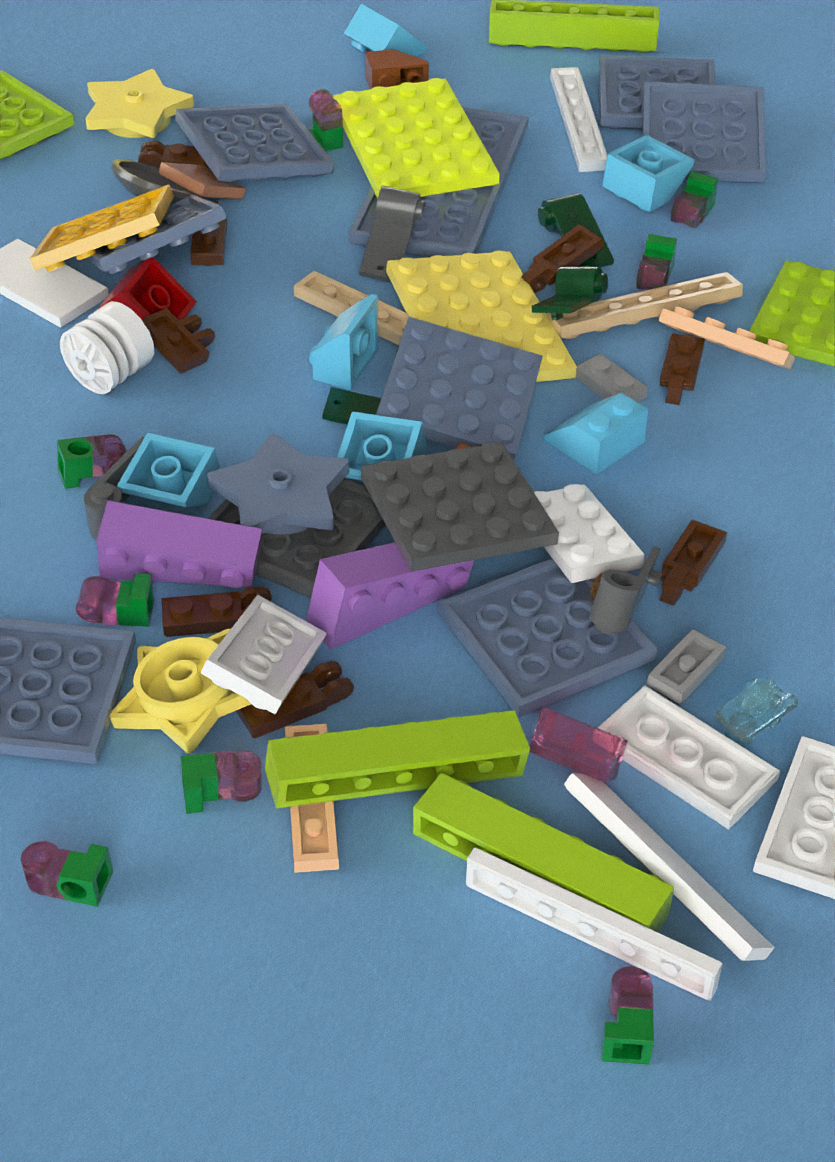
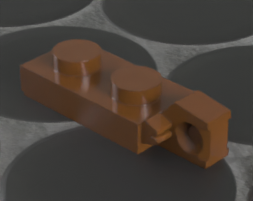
(209, 248)
(569, 250)
(681, 365)
(690, 559)

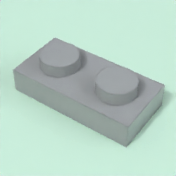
(609, 379)
(686, 666)

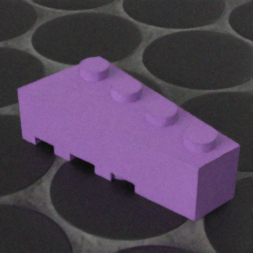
(175, 547)
(374, 588)

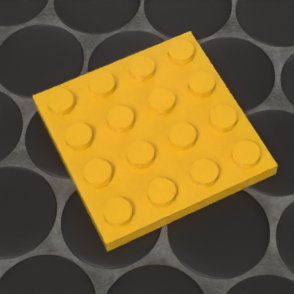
(101, 228)

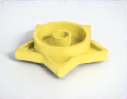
(134, 106)
(174, 694)

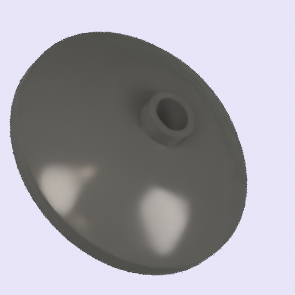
(142, 178)

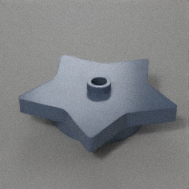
(281, 488)

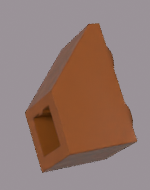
(394, 67)

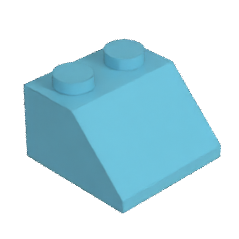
(377, 33)
(646, 172)
(347, 345)
(601, 432)
(379, 439)
(170, 471)

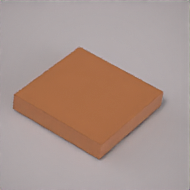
(200, 181)

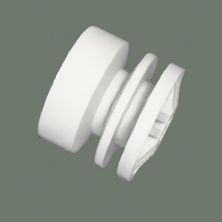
(107, 347)

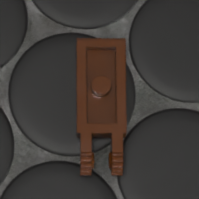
(155, 152)
(207, 612)
(302, 701)

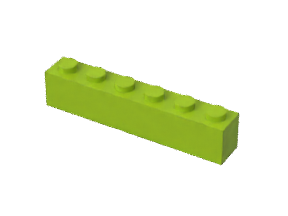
(574, 25)
(394, 758)
(465, 819)

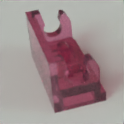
(578, 745)

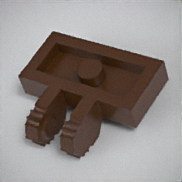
(175, 340)

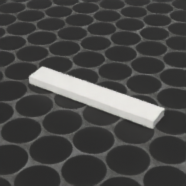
(579, 119)
(670, 867)
(593, 924)

